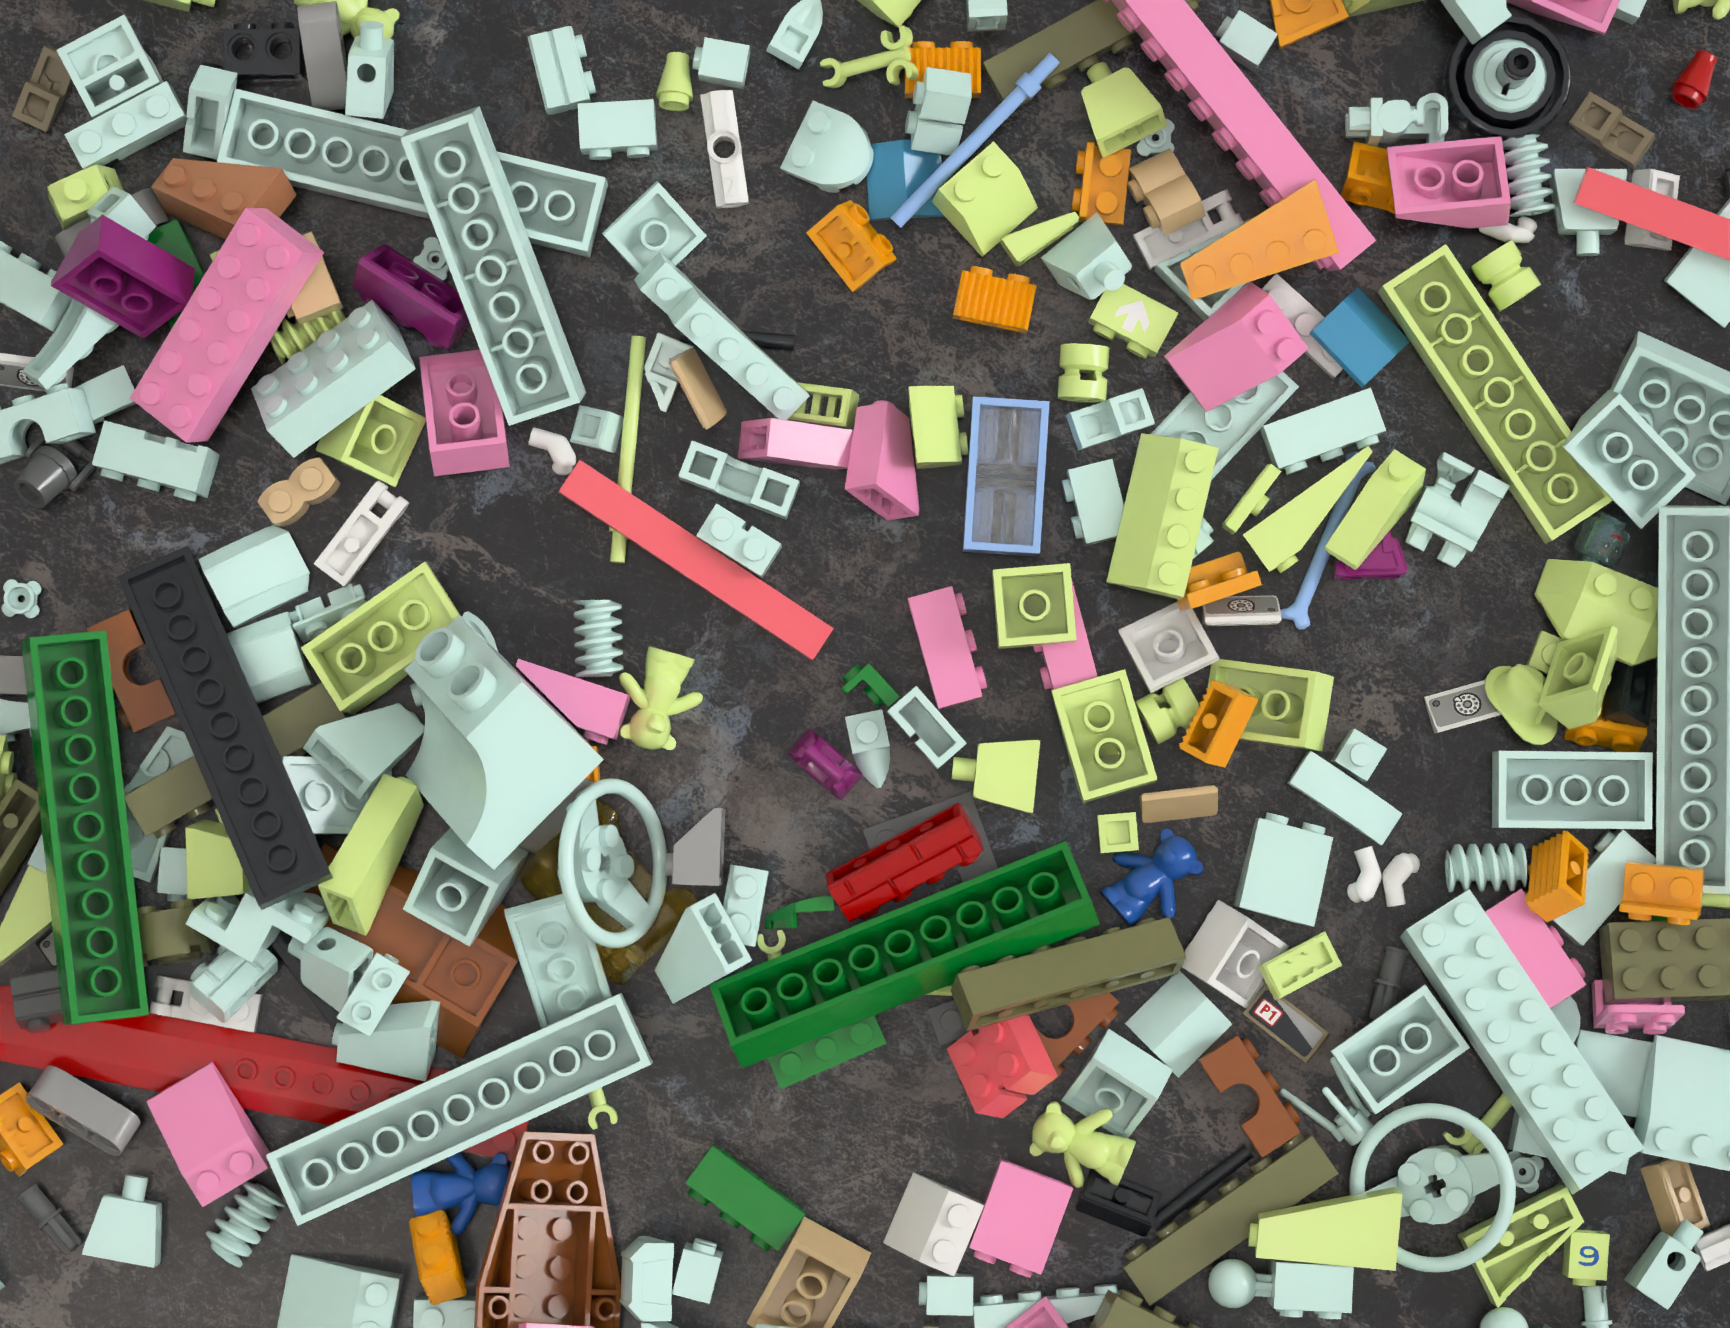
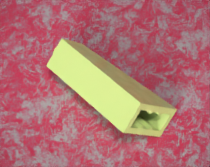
(371, 854)
(1337, 1231)

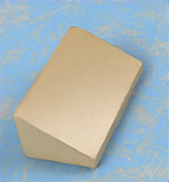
(698, 387)
(1179, 804)
(1674, 1194)

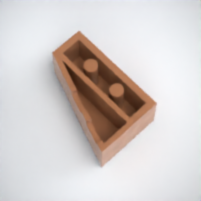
(217, 193)

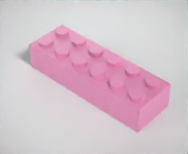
(226, 324)

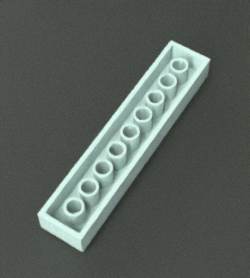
(370, 166)
(1694, 692)
(459, 1109)

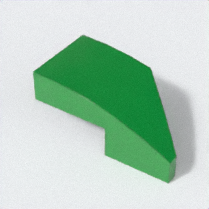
(787, 916)

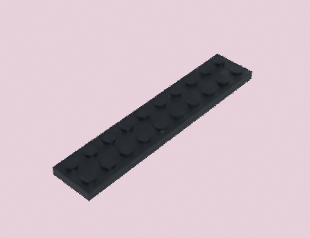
(225, 728)

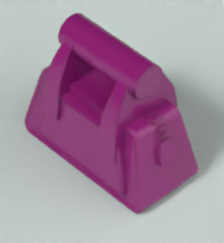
(1384, 562)
(824, 764)

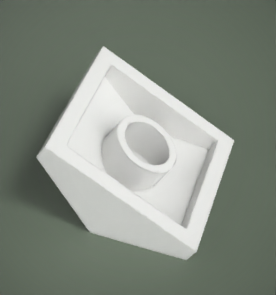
(1168, 646)

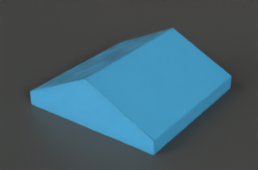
(896, 176)
(1359, 337)

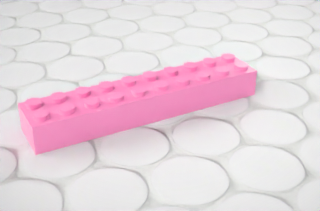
(1238, 114)

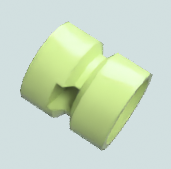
(1505, 275)
(1083, 359)
(1168, 711)

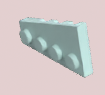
(166, 753)

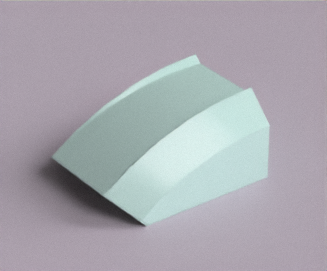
(256, 574)
(271, 657)
(647, 1279)

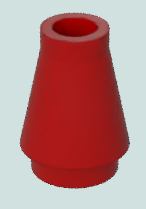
(1694, 82)

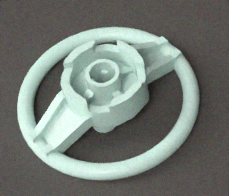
(598, 866)
(1463, 1176)

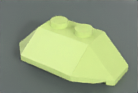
(1591, 597)

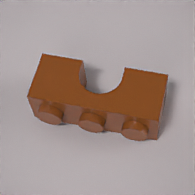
(141, 704)
(1085, 1017)
(1271, 1121)

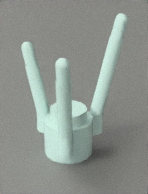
(1351, 1122)

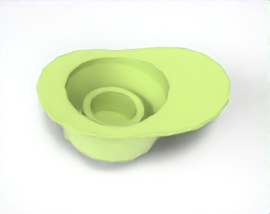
(1516, 696)

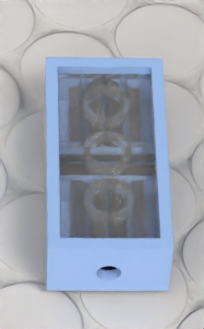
(1005, 476)

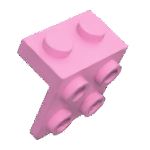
(1617, 1018)

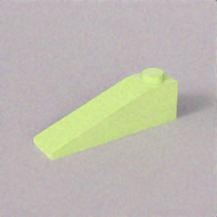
(1291, 526)

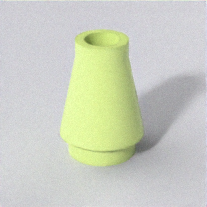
(675, 84)

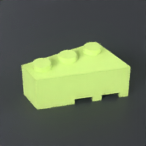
(1532, 1235)

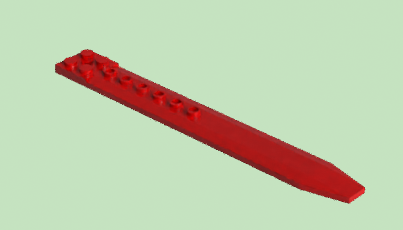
(259, 1068)

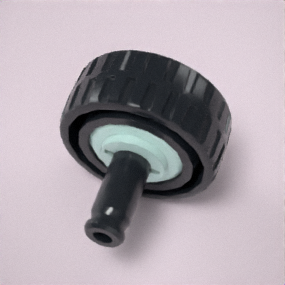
(1507, 80)

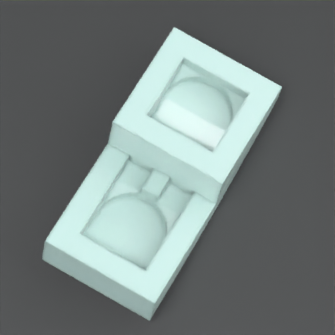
(1110, 419)

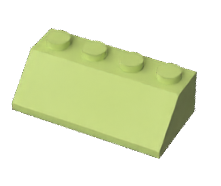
(1162, 515)

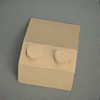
(811, 1280)

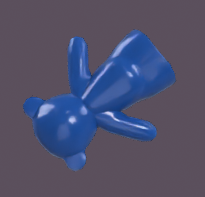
(1151, 876)
(464, 1188)

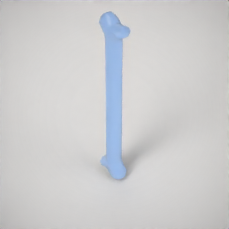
(1299, 609)

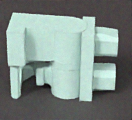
(1399, 120)
(1451, 520)

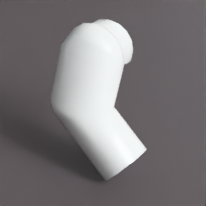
(1520, 233)
(558, 448)
(1396, 874)
(1369, 878)

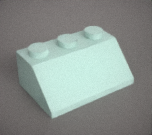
(1627, 458)
(1399, 1049)

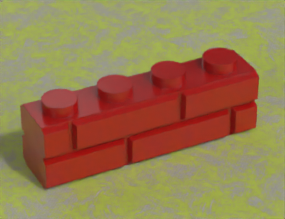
(904, 863)

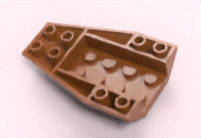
(440, 966)
(551, 1240)

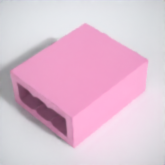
(1020, 1218)

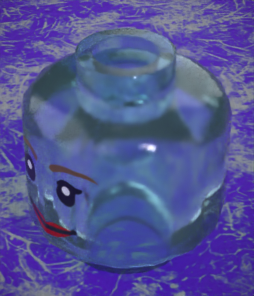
(1602, 540)

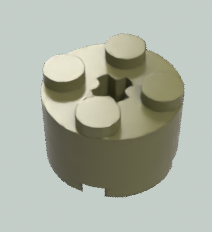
(168, 937)

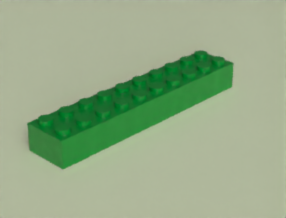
(84, 827)
(903, 954)

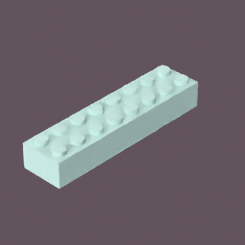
(493, 265)
(1521, 1041)

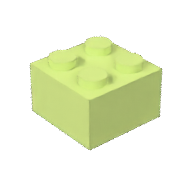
(1034, 606)

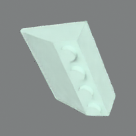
(1685, 405)
(1686, 1103)
(338, 1295)

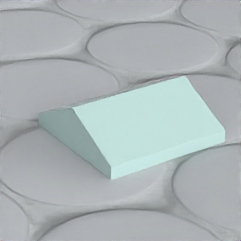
(653, 226)
(1178, 1023)

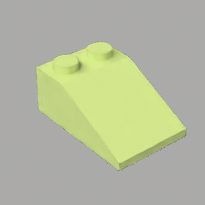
(1290, 703)
(1103, 736)

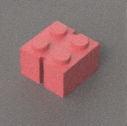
(1001, 1057)

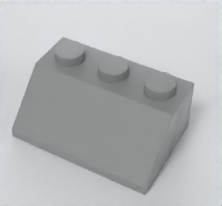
(699, 853)

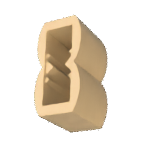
(1166, 192)
(290, 499)

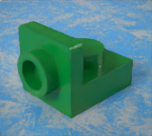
(877, 688)

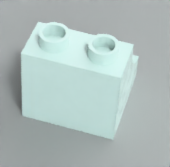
(491, 743)

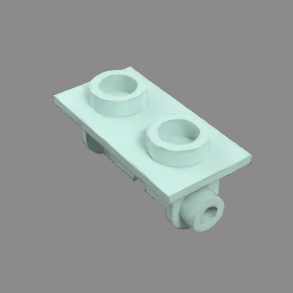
(313, 618)
(373, 993)

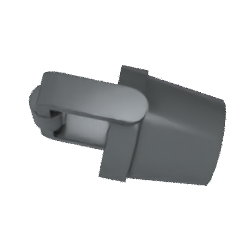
(51, 471)

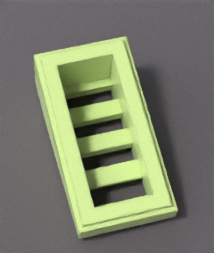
(1032, 240)
(847, 412)

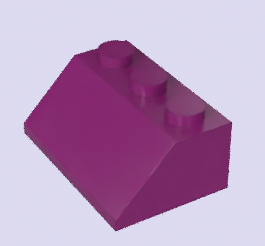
(124, 277)
(411, 295)

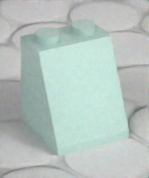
(1284, 870)
(459, 889)

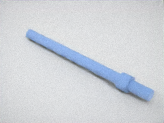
(1026, 87)

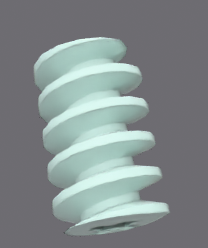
(1527, 175)
(598, 638)
(1486, 866)
(244, 1223)

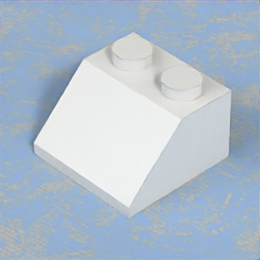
(1229, 952)
(933, 1224)

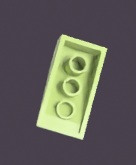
(378, 640)

